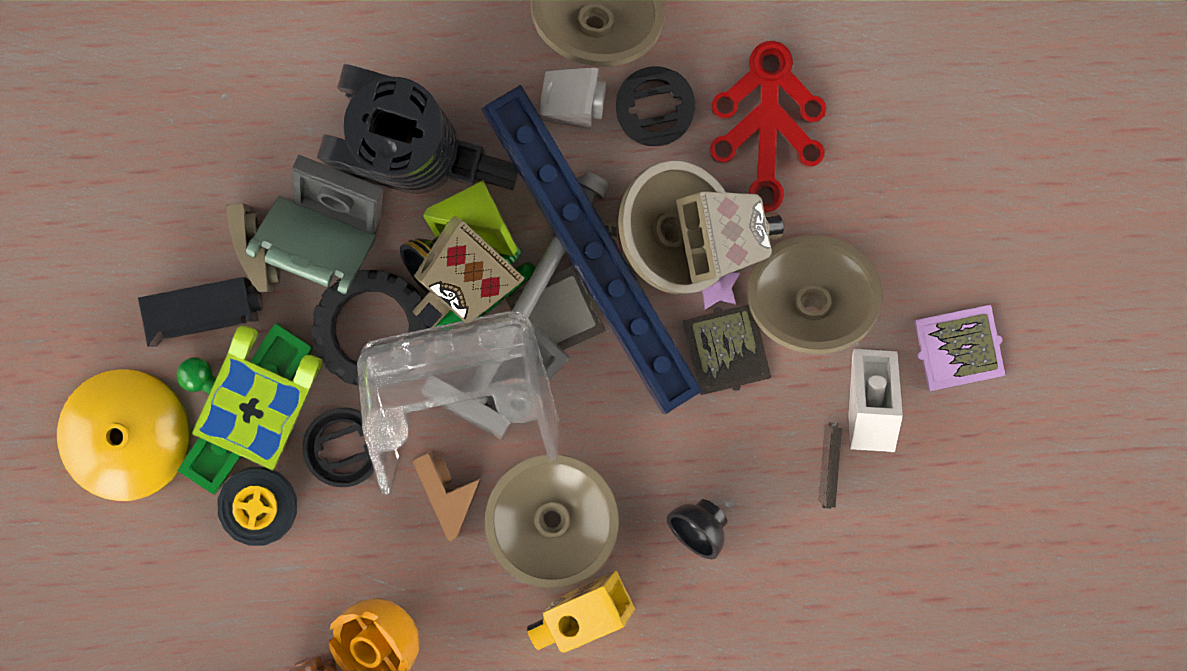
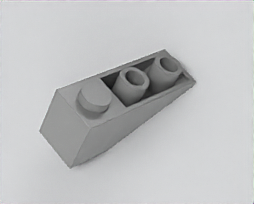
(572, 97)

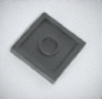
(337, 194)

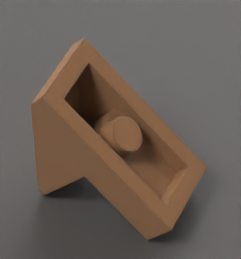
(449, 505)

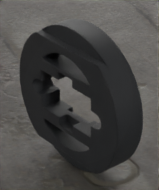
(684, 111)
(313, 444)

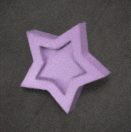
(720, 290)

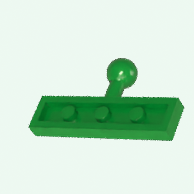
(209, 463)

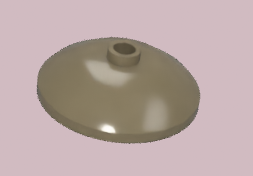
(622, 34)
(652, 204)
(817, 274)
(546, 553)

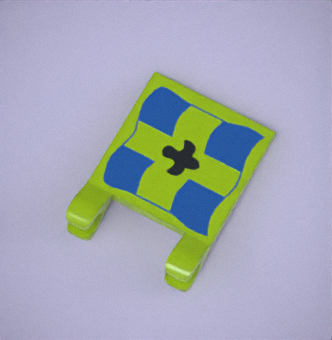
(253, 407)

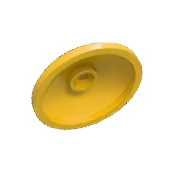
(152, 429)

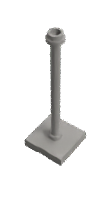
(475, 409)

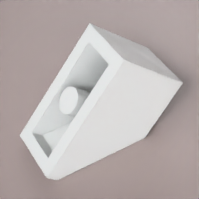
(874, 400)

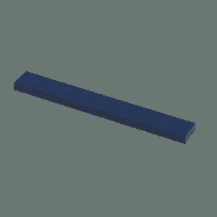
(591, 249)

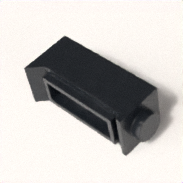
(199, 309)

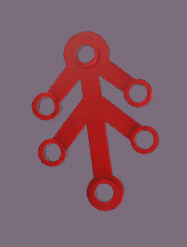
(769, 117)

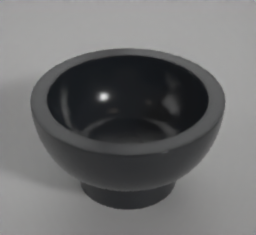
(699, 527)

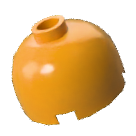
(374, 637)

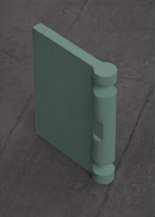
(311, 244)

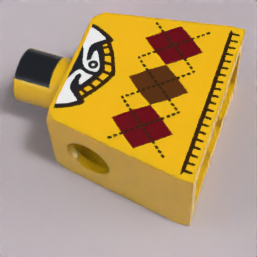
(597, 607)

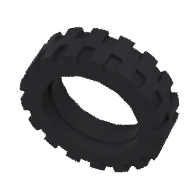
(331, 304)

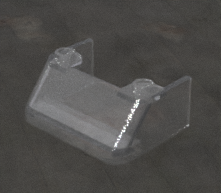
(447, 367)

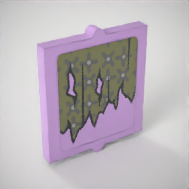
(959, 347)

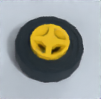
(241, 504)

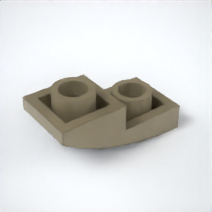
(243, 228)

